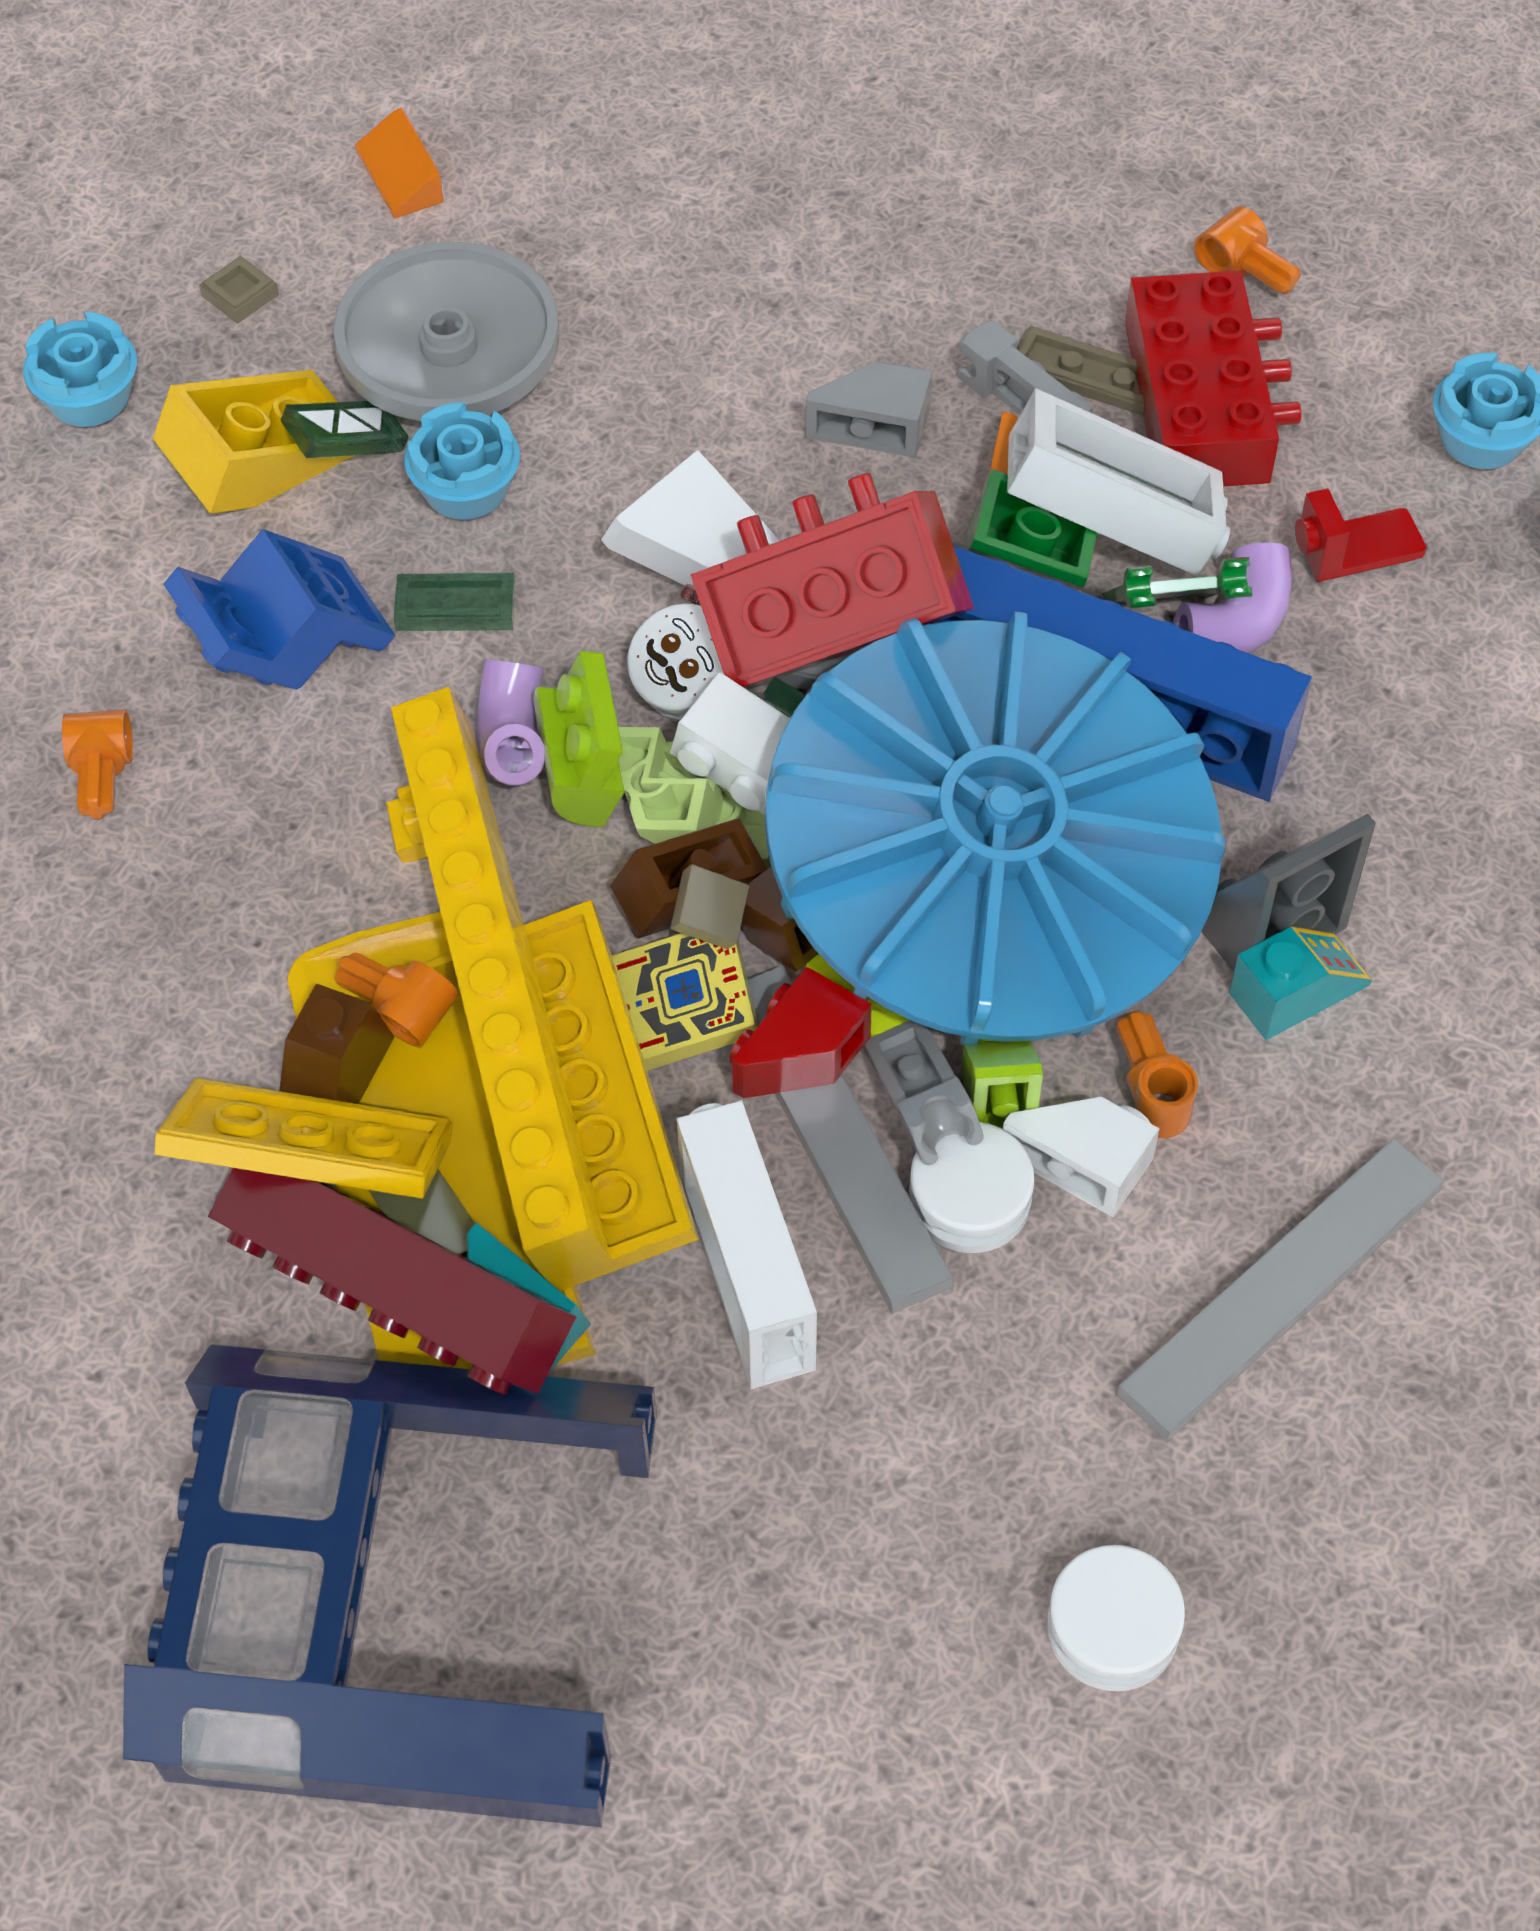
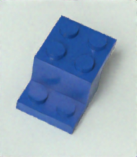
(278, 611)

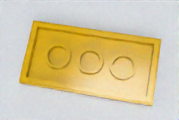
(305, 1137)

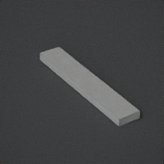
(860, 1180)
(1279, 1289)

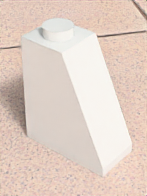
(683, 523)

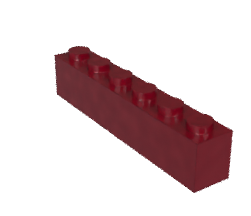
(397, 1273)

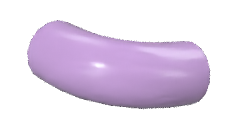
(1247, 620)
(508, 722)

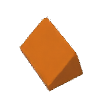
(400, 165)

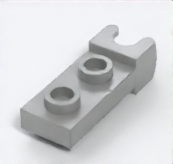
(1007, 372)
(923, 1088)

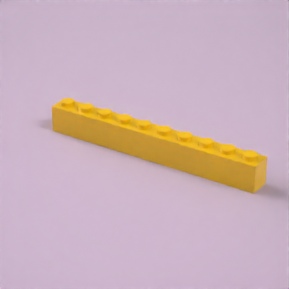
(500, 990)

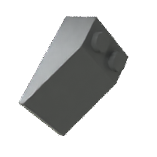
(1292, 889)

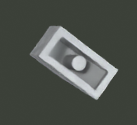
(872, 409)

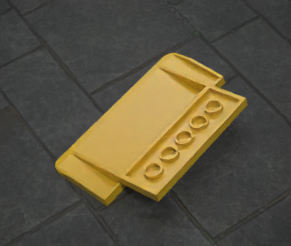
(603, 1073)

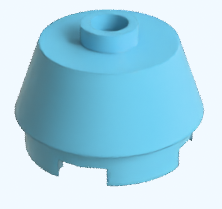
(81, 369)
(1487, 411)
(462, 460)

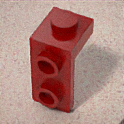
(1355, 545)

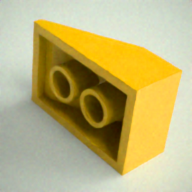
(232, 440)

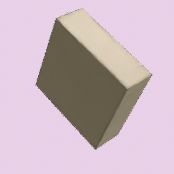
(239, 289)
(709, 906)

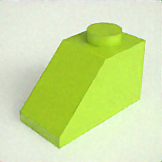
(1001, 1078)

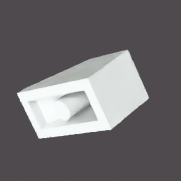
(1087, 1148)

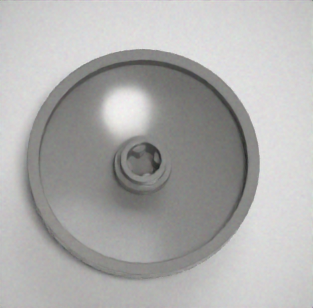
(446, 329)

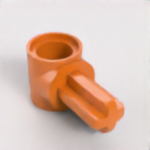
(1240, 243)
(97, 750)
(406, 998)
(1157, 1073)

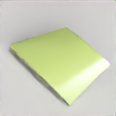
(670, 799)

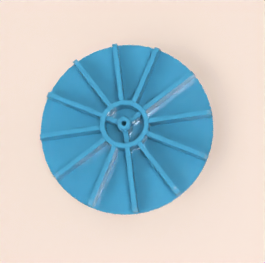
(993, 830)

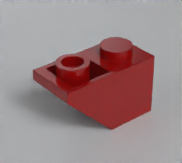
(803, 1040)

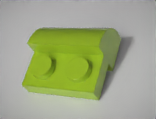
(581, 742)

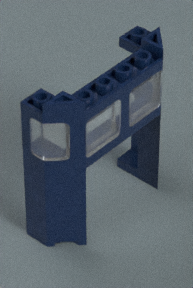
(275, 1582)

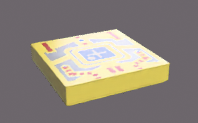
(685, 997)

